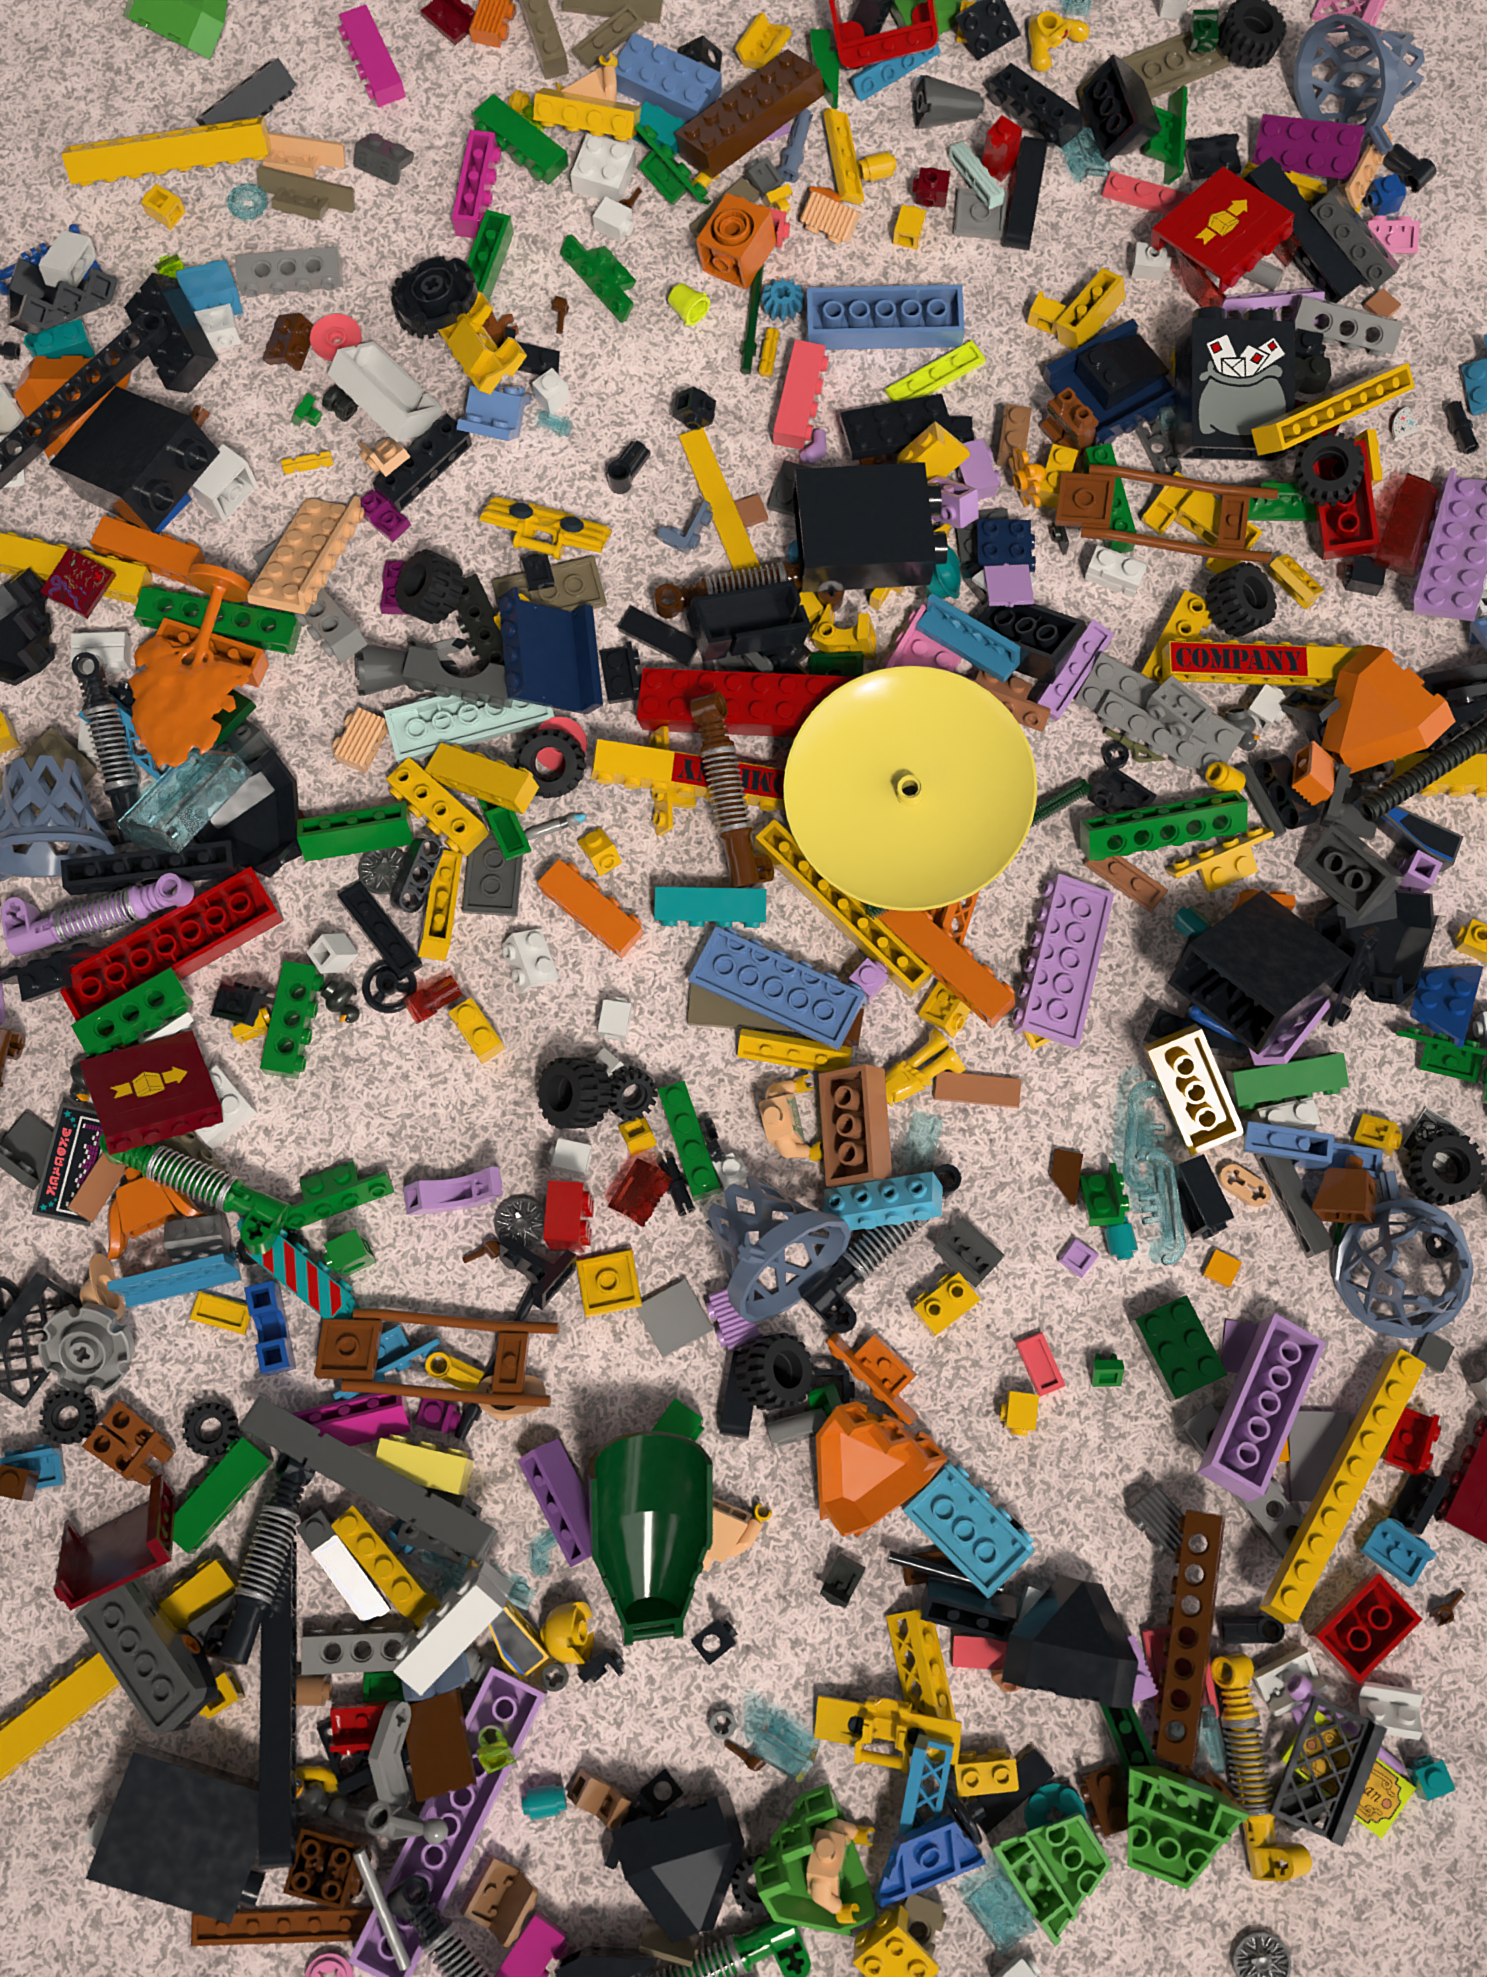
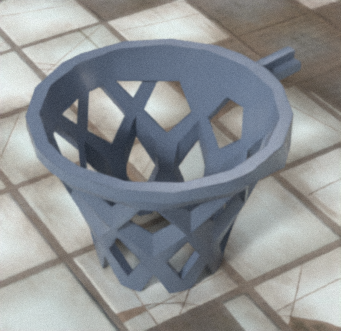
(1393, 72)
(52, 823)
(1350, 1243)
(747, 1261)

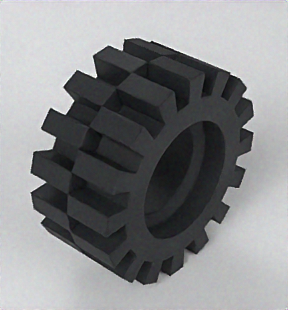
(642, 1099)
(51, 1417)
(195, 1421)
(740, 1890)

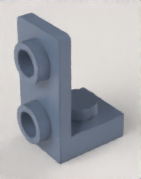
(674, 537)
(451, 1678)

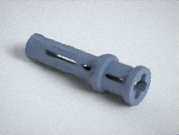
(793, 154)

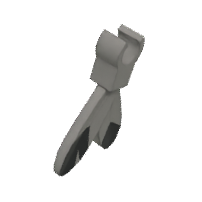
(443, 648)

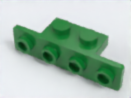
(1170, 142)
(664, 171)
(601, 274)
(1287, 507)
(1447, 1059)
(335, 1193)

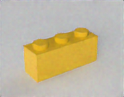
(1090, 309)

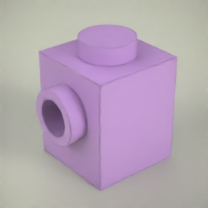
(1419, 871)
(870, 977)

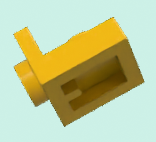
(245, 1033)
(1378, 1134)

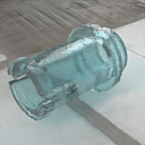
(560, 425)

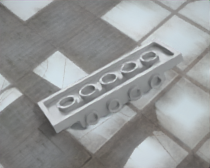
(1120, 700)

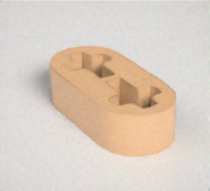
(1240, 1190)

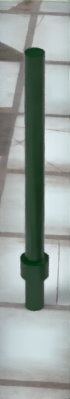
(749, 347)

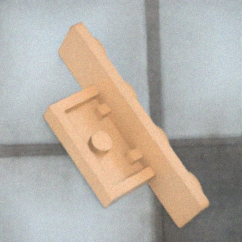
(303, 154)
(1363, 174)

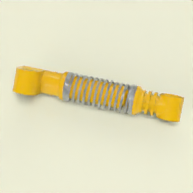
(1239, 1715)

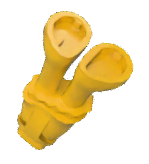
(905, 1080)

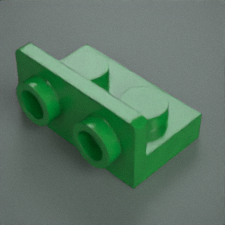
(1104, 1197)

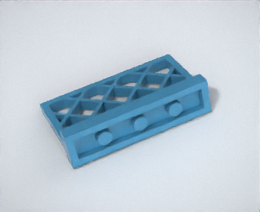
(177, 1280)

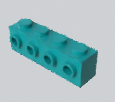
(710, 905)

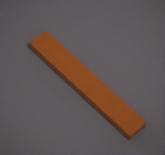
(281, 1926)

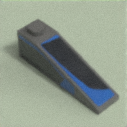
(1418, 833)
(342, 1568)

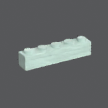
(976, 175)

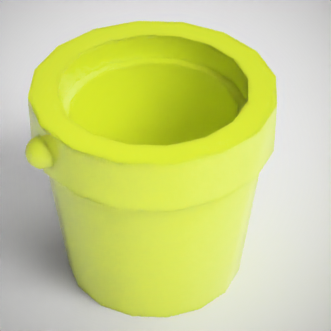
(689, 303)

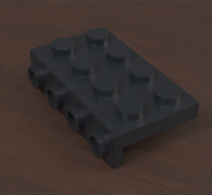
(892, 425)

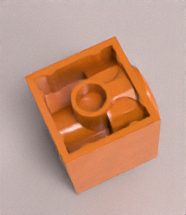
(736, 240)

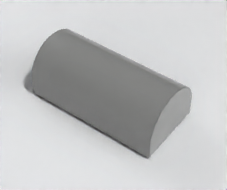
(1265, 275)
(795, 1427)

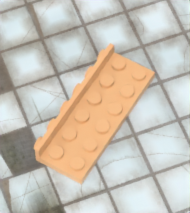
(306, 555)

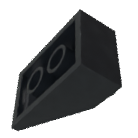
(1119, 369)

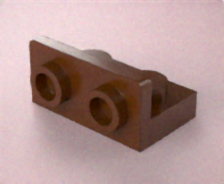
(1107, 1799)

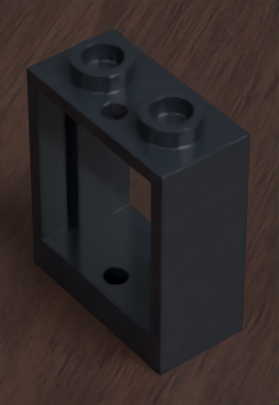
(1201, 1199)

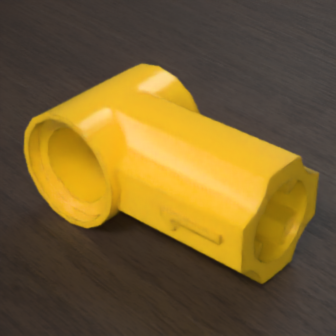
(457, 1373)

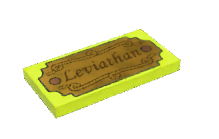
(1384, 1792)

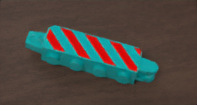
(305, 1278)

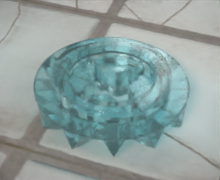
(248, 192)

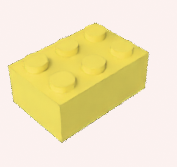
(426, 1464)

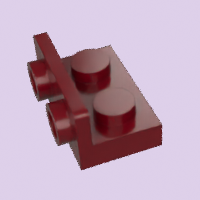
(450, 18)

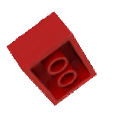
(567, 1216)
(1365, 1627)

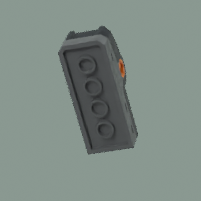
(151, 1658)

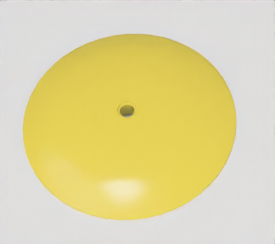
(919, 732)

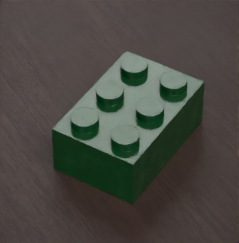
(1178, 1348)

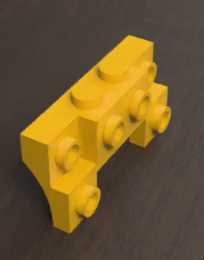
(477, 351)
(1197, 513)

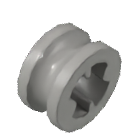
(731, 1727)

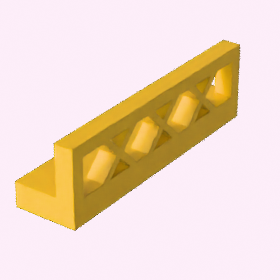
(928, 1667)

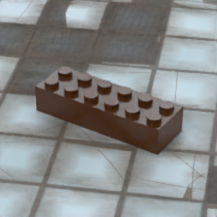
(749, 113)

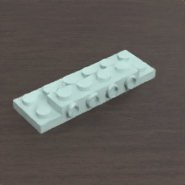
(429, 721)

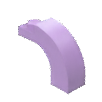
(453, 1194)

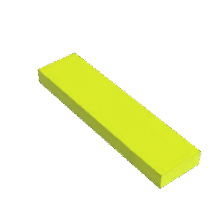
(937, 373)

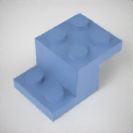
(495, 414)

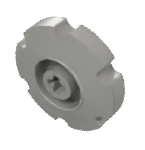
(86, 1348)

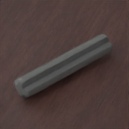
(1262, 802)

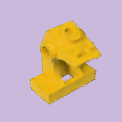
(858, 638)

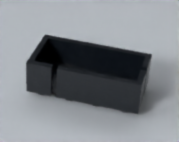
(186, 352)
(748, 620)

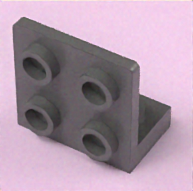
(246, 742)
(1339, 809)
(25, 1150)
(423, 1541)

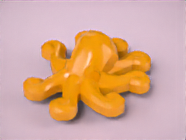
(1026, 477)

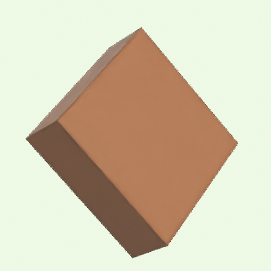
(1382, 303)
(751, 510)

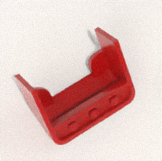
(861, 51)

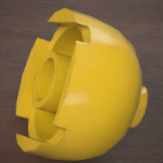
(567, 1633)

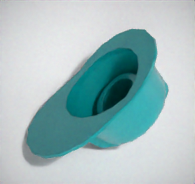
(946, 578)

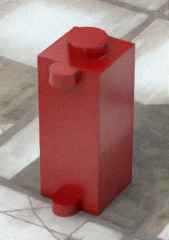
(1002, 148)

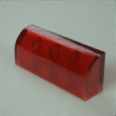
(1407, 526)

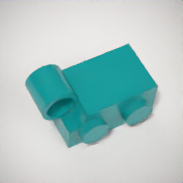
(60, 341)

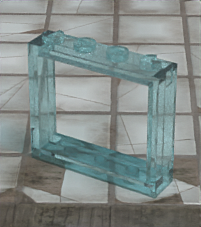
(227, 777)

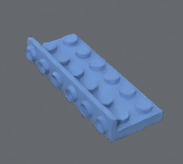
(778, 987)

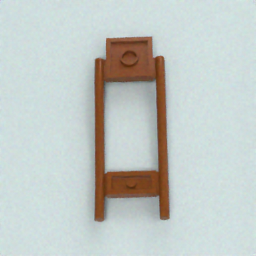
(1088, 501)
(351, 1352)

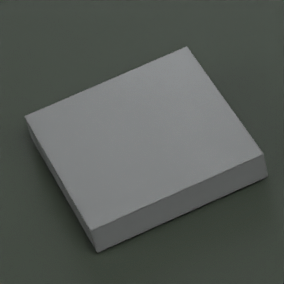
(976, 220)
(674, 1318)

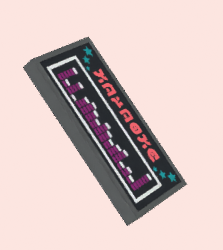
(68, 1162)

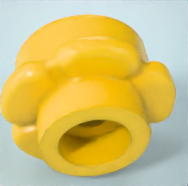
(518, 100)

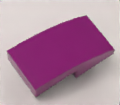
(384, 517)
(390, 580)

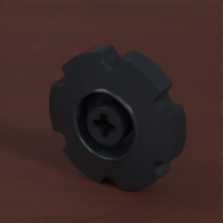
(436, 293)

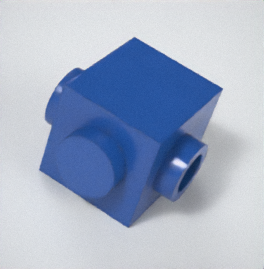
(1386, 195)

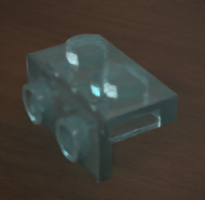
(1084, 157)
(1000, 1913)

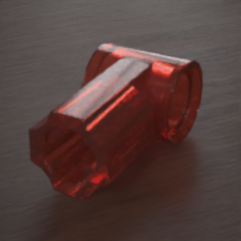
(427, 1001)

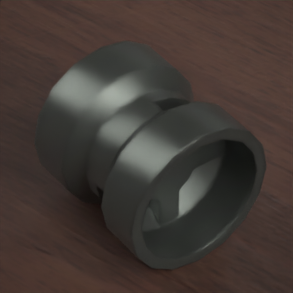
(340, 403)

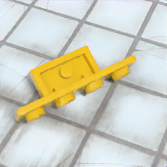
(664, 802)
(1224, 862)

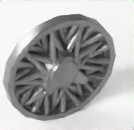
(380, 870)
(521, 1221)
(1261, 1956)

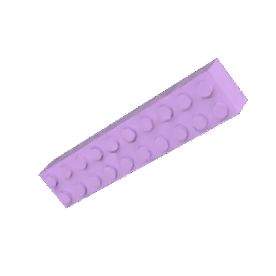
(502, 1706)

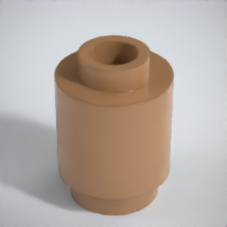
(313, 1690)

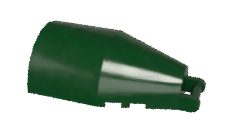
(650, 1528)

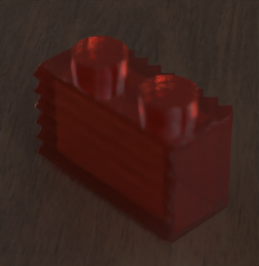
(640, 1192)

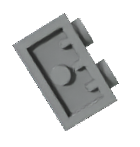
(1178, 709)

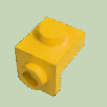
(600, 851)

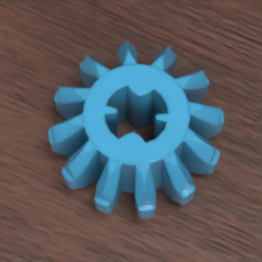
(782, 299)

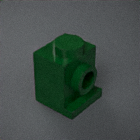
(1203, 30)

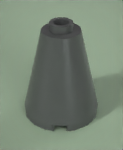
(944, 103)
(379, 668)

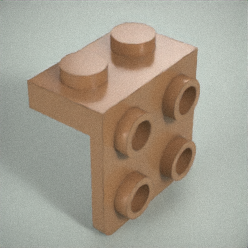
(500, 1900)

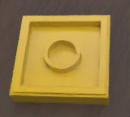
(609, 1283)

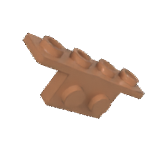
(1013, 696)

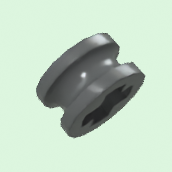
(559, 1685)

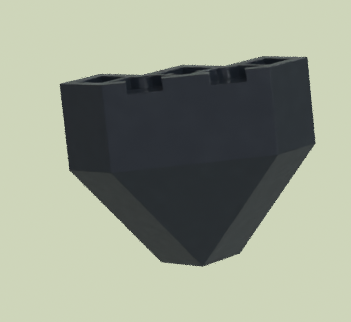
(39, 307)
(23, 629)
(260, 817)
(1403, 937)
(1073, 1646)
(682, 1863)

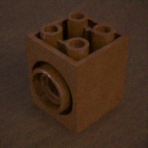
(326, 1865)

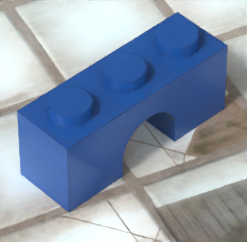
(274, 1341)

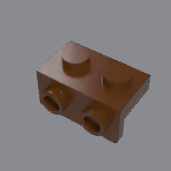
(289, 341)

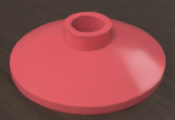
(333, 328)
(552, 757)

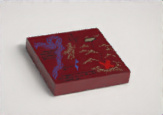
(78, 583)

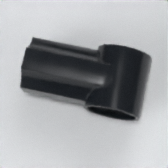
(1414, 171)
(627, 466)
(1249, 1630)

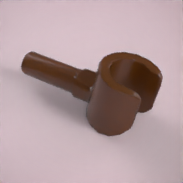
(631, 201)
(560, 305)
(491, 1248)
(1446, 1611)
(751, 1761)

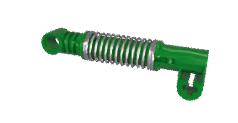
(224, 1192)
(745, 1950)

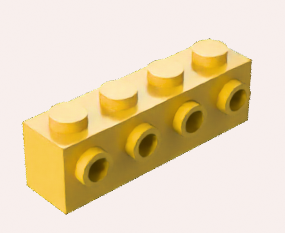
(586, 113)
(1185, 623)
(482, 777)
(437, 807)

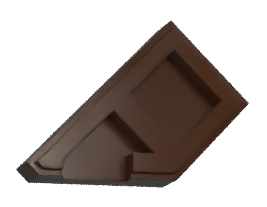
(1066, 1173)

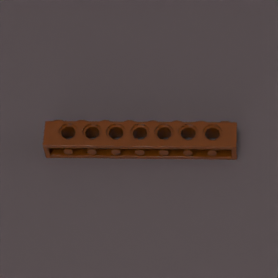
(1185, 1748)

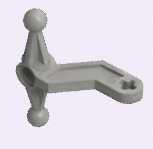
(389, 1814)

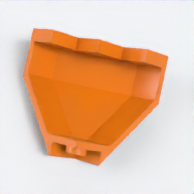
(43, 379)
(1382, 712)
(869, 1467)

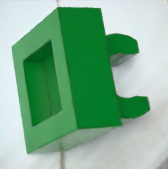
(306, 412)
(1107, 1372)

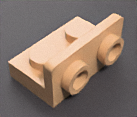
(385, 457)

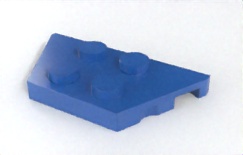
(1447, 1000)
(926, 1859)

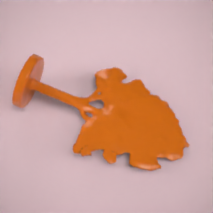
(179, 700)

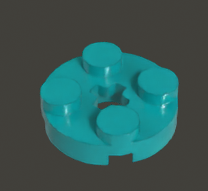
(1048, 1796)

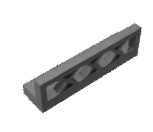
(1295, 1204)

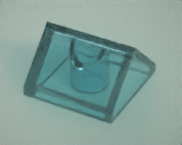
(784, 1747)

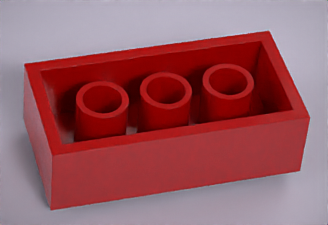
(1352, 525)

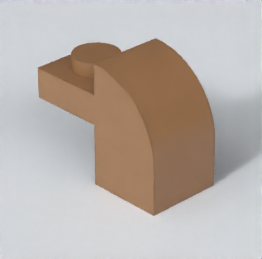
(599, 1798)

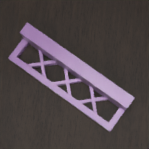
(1271, 299)
(1088, 649)
(1291, 1039)

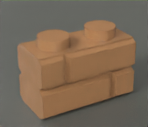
(1013, 432)

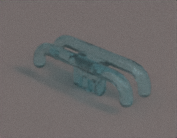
(1140, 1135)
(1164, 1207)

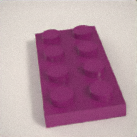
(1310, 146)

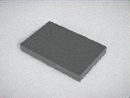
(491, 882)

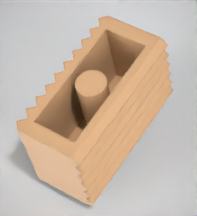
(830, 217)
(360, 739)

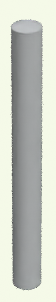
(382, 1909)

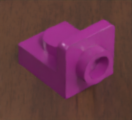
(438, 1415)

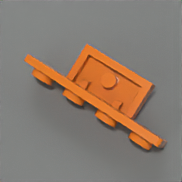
(880, 1370)

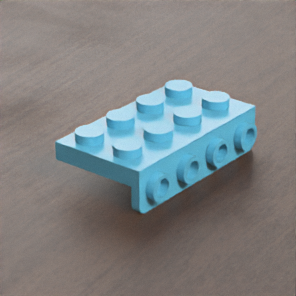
(970, 1529)

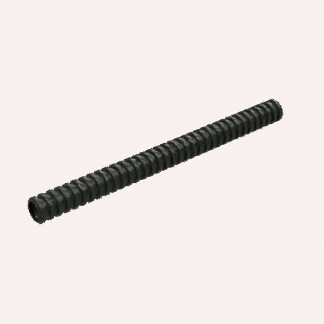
(1424, 773)

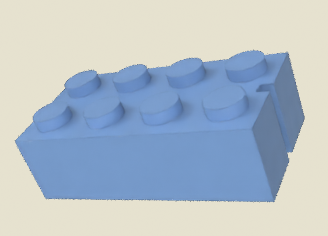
(666, 79)

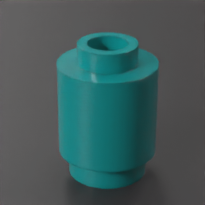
(1191, 922)
(1121, 1240)
(544, 1801)

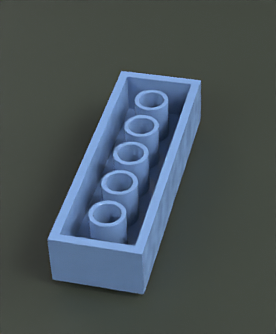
(885, 317)

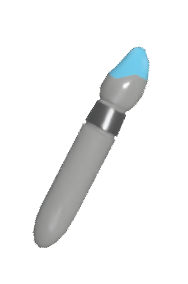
(571, 820)

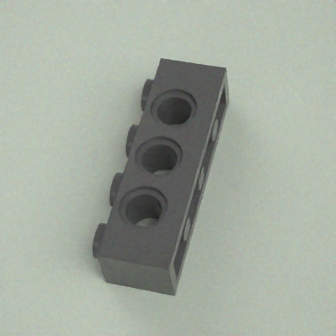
(1355, 238)

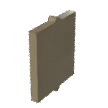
(658, 1944)

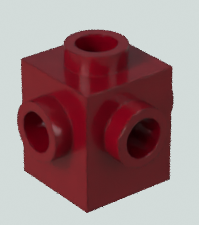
(931, 187)

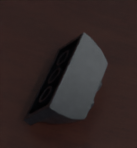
(1118, 109)
(1043, 637)

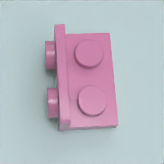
(1398, 235)

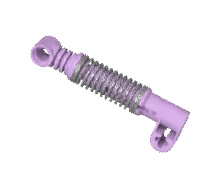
(28, 932)

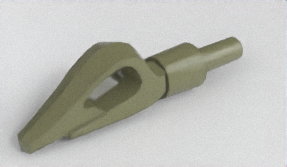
(1135, 747)

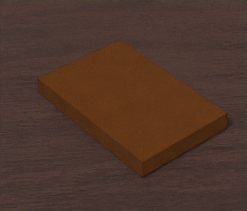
(439, 1747)

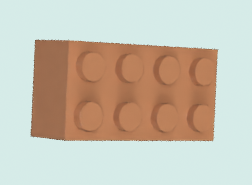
(855, 1125)

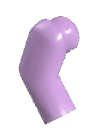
(816, 450)

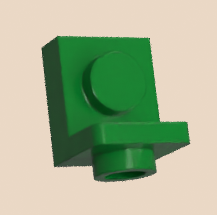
(824, 1397)

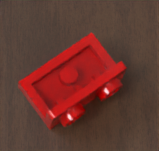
(1412, 1441)
(355, 1726)

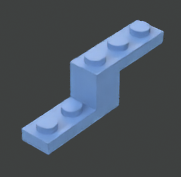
(1307, 1148)

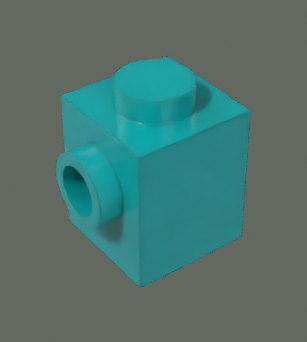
(1430, 1777)

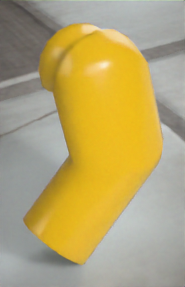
(318, 1773)

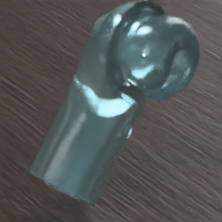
(540, 1554)

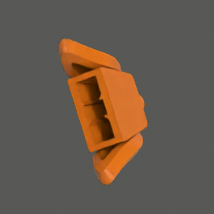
(142, 1208)

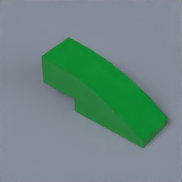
(827, 62)
(504, 829)

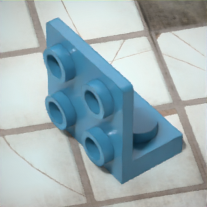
(210, 286)

